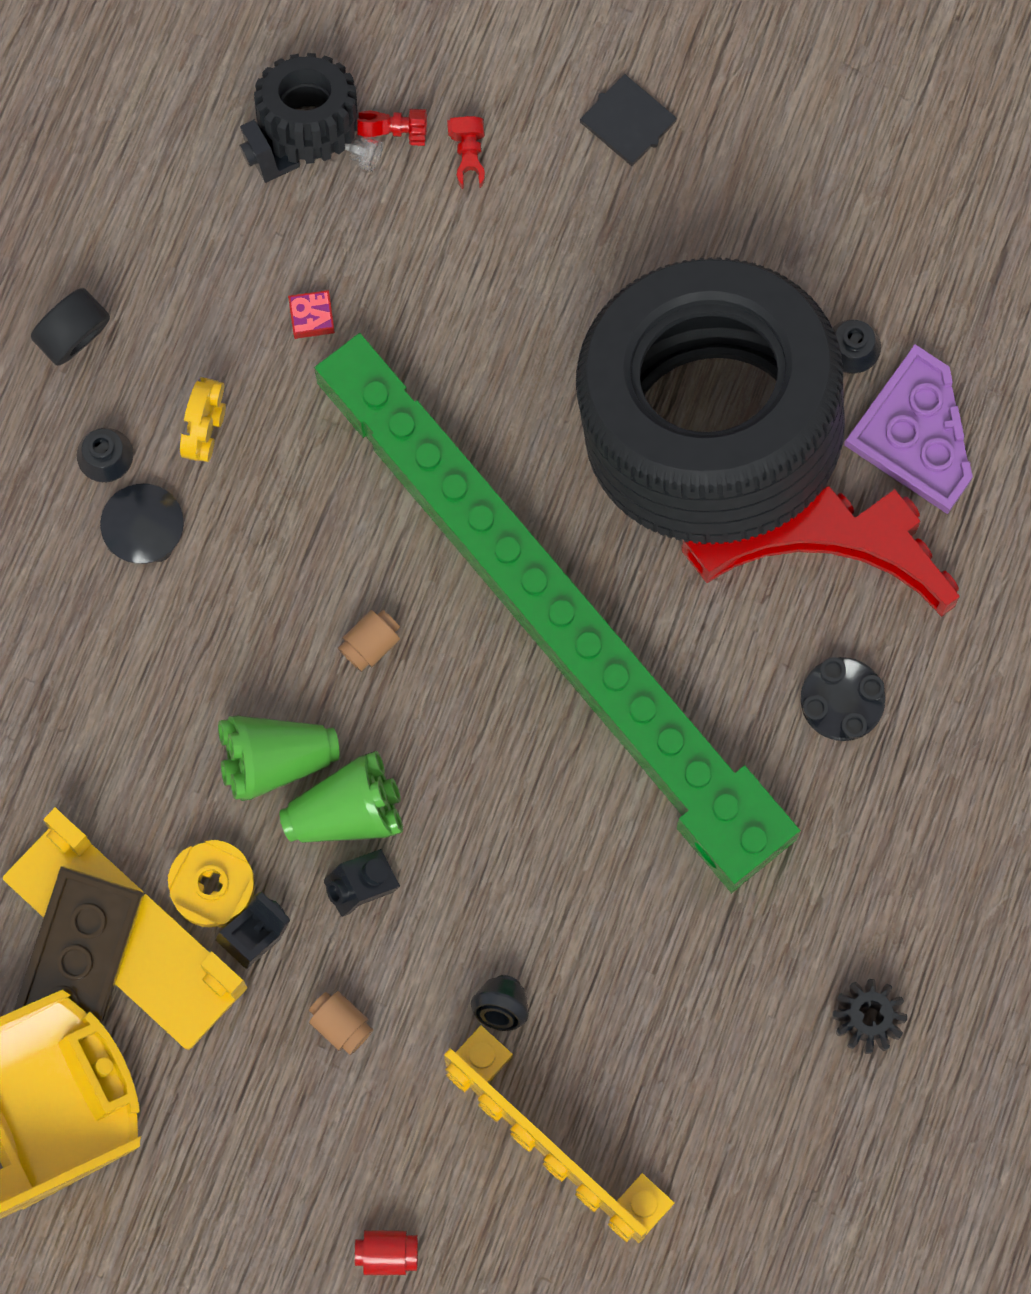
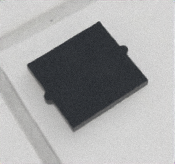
(628, 120)

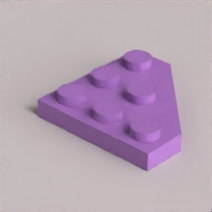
(917, 431)

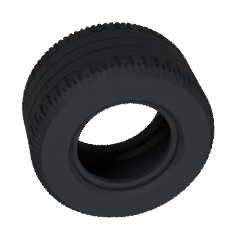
(729, 479)

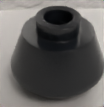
(857, 356)
(104, 455)
(501, 1004)

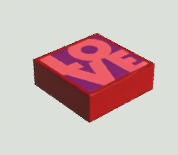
(311, 314)

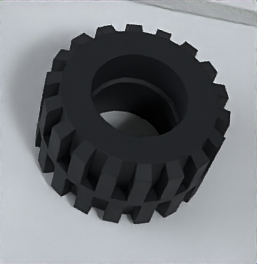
(306, 83)

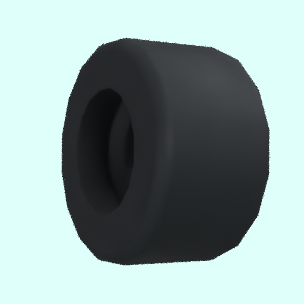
(70, 326)

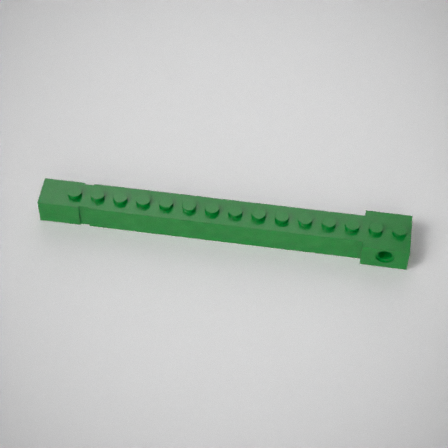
(723, 812)

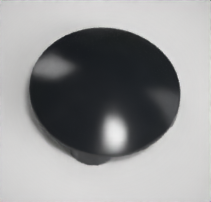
(142, 523)
(843, 699)

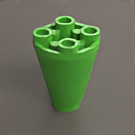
(272, 753)
(346, 805)

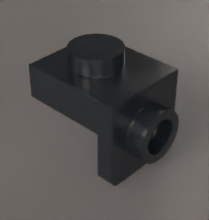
(258, 153)
(360, 881)
(254, 930)

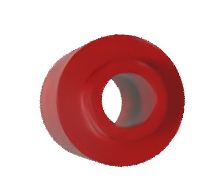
(387, 1252)

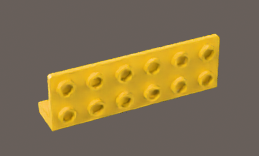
(163, 964)
(476, 1066)

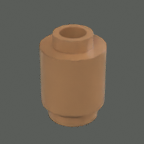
(370, 639)
(340, 1022)

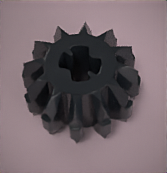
(884, 1015)

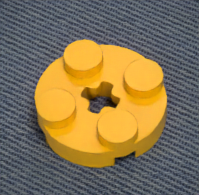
(202, 414)
(204, 860)

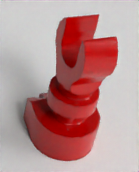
(376, 124)
(468, 131)

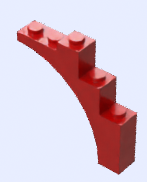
(876, 536)

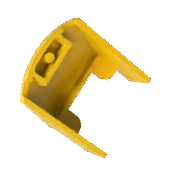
(62, 1100)

